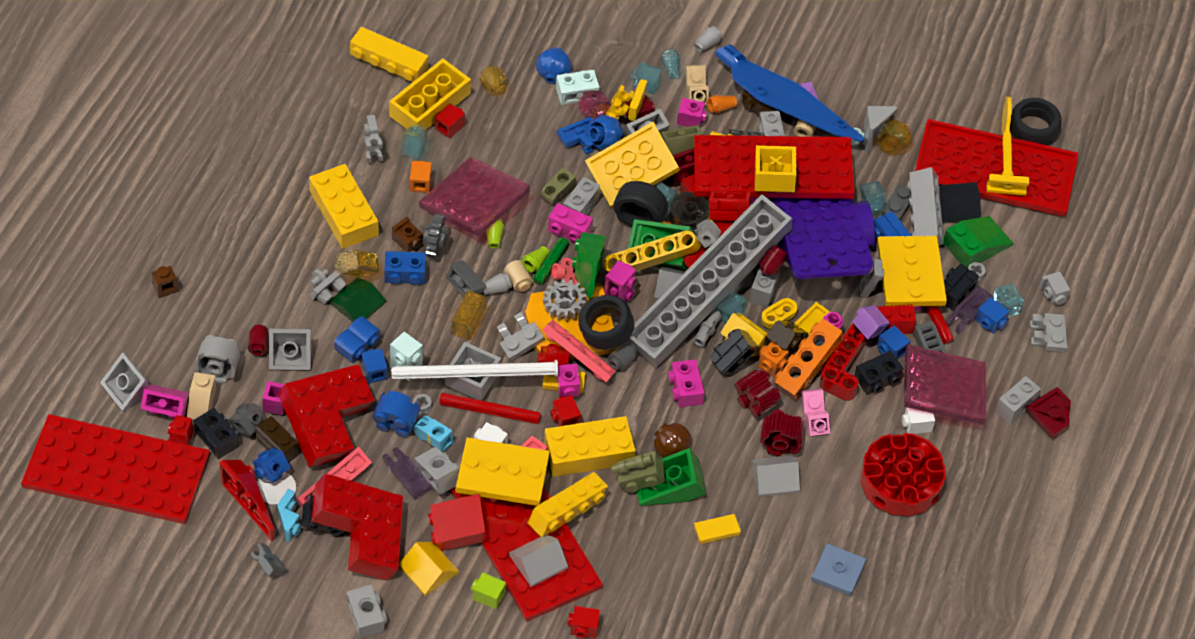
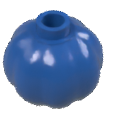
(553, 63)
(605, 131)

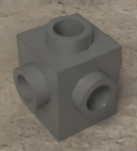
(247, 418)

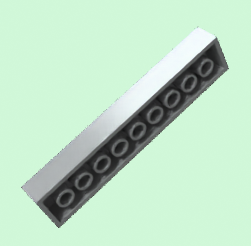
(709, 280)

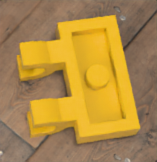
(618, 101)

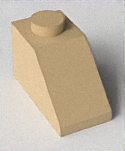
(201, 394)

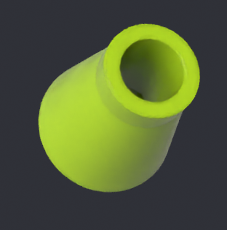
(494, 234)
(533, 260)

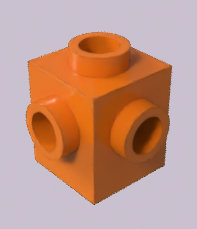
(773, 358)

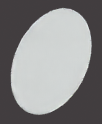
(274, 491)

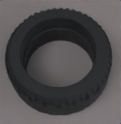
(1035, 108)
(642, 194)
(600, 306)

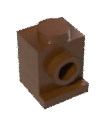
(407, 235)
(163, 276)

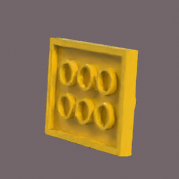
(634, 158)
(911, 271)
(502, 471)

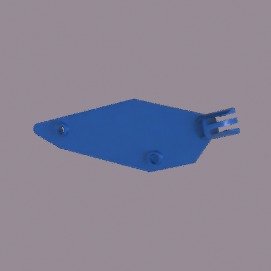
(783, 94)

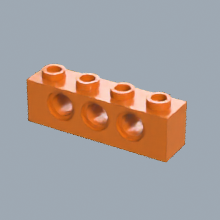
(820, 331)

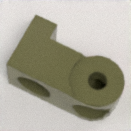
(558, 186)

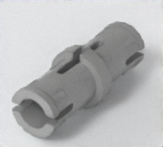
(707, 328)

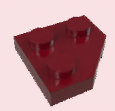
(1051, 412)

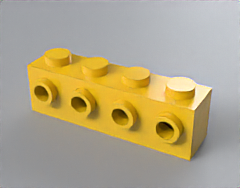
(388, 54)
(568, 504)

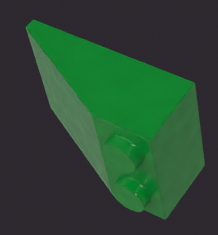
(649, 231)
(975, 240)
(588, 261)
(681, 484)

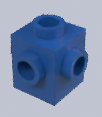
(271, 465)

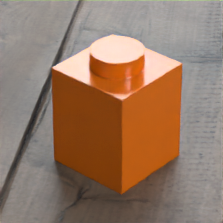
(420, 176)

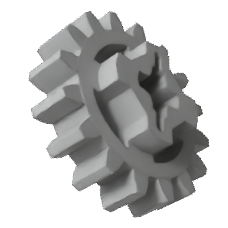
(564, 299)

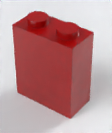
(459, 522)

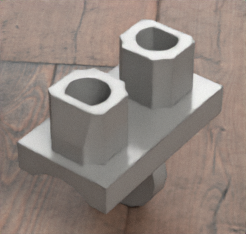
(321, 291)

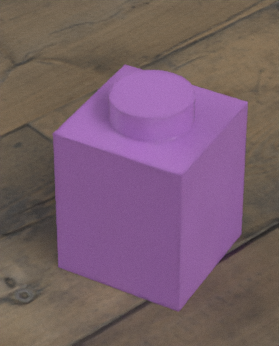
(870, 321)

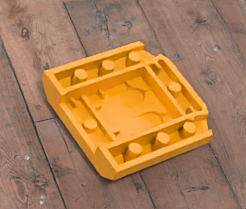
(536, 313)

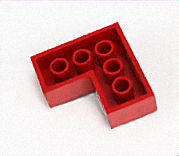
(317, 409)
(370, 517)

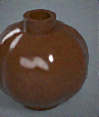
(671, 439)

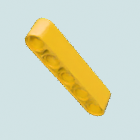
(661, 251)

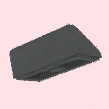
(464, 278)

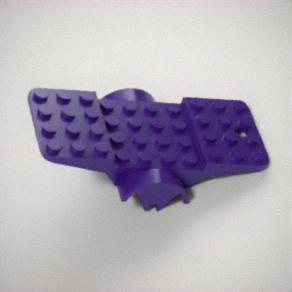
(828, 232)

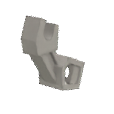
(707, 232)

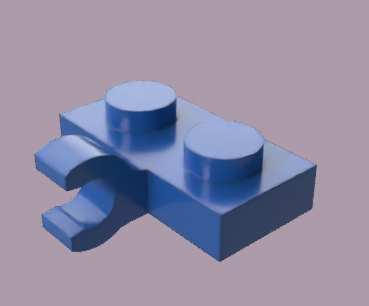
(576, 134)

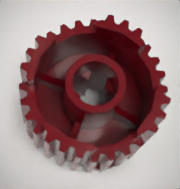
(757, 392)
(782, 433)

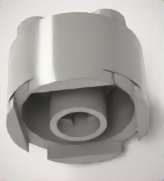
(218, 358)

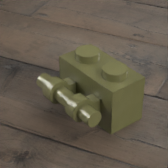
(681, 138)
(639, 471)

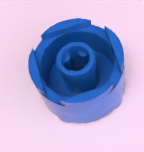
(396, 413)

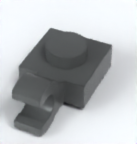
(270, 563)

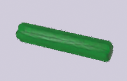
(552, 258)

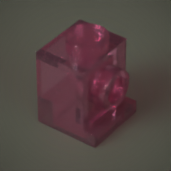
(590, 105)

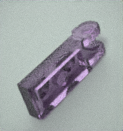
(968, 308)
(407, 473)

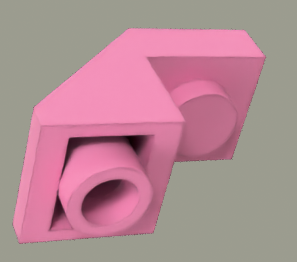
(814, 412)

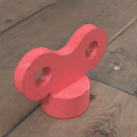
(562, 271)

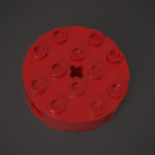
(903, 474)

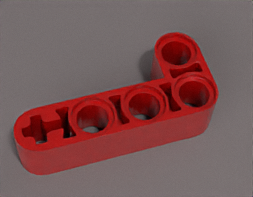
(838, 373)

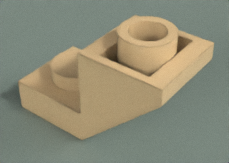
(696, 83)

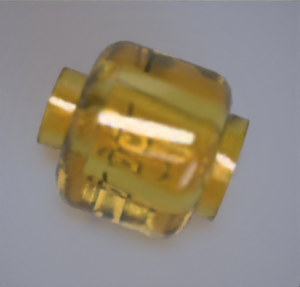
(493, 80)

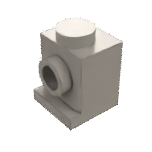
(1055, 288)

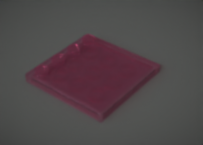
(474, 196)
(945, 384)

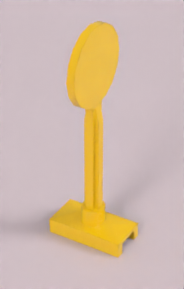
(1007, 182)

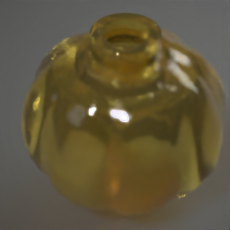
(896, 133)

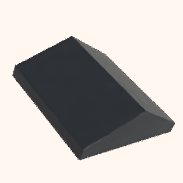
(959, 202)

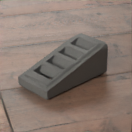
(926, 331)

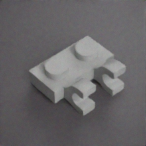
(372, 140)
(1054, 332)
(523, 340)

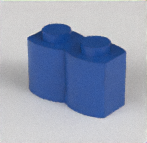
(357, 339)

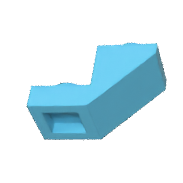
(289, 520)

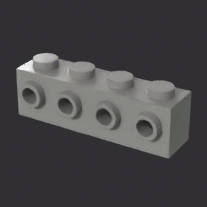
(926, 204)

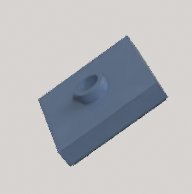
(838, 569)

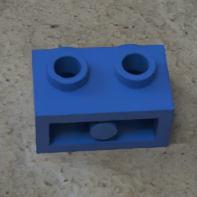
(405, 267)

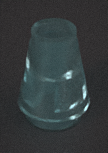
(671, 62)

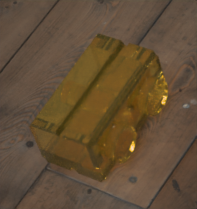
(357, 263)
(468, 315)

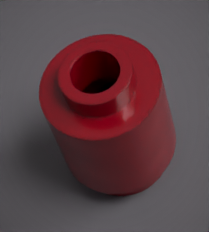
(773, 260)
(258, 340)

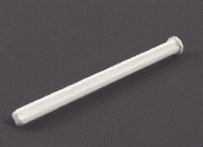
(475, 370)

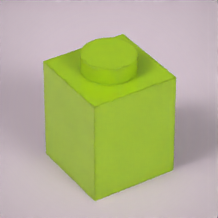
(488, 590)

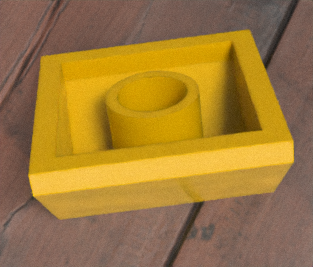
(427, 567)

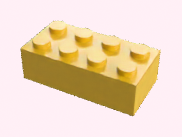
(429, 95)
(343, 206)
(588, 446)

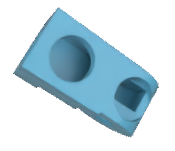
(434, 433)

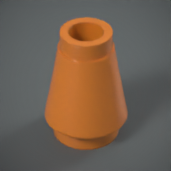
(721, 103)

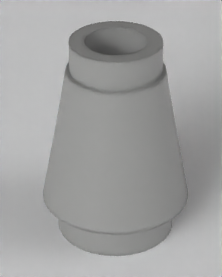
(708, 38)
(497, 284)

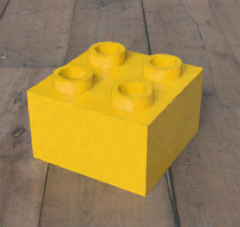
(775, 168)

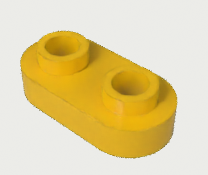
(776, 312)

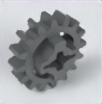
(435, 235)

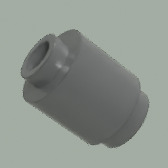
(622, 356)

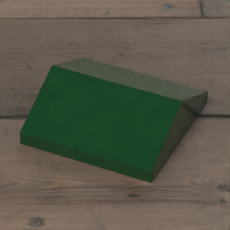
(358, 300)

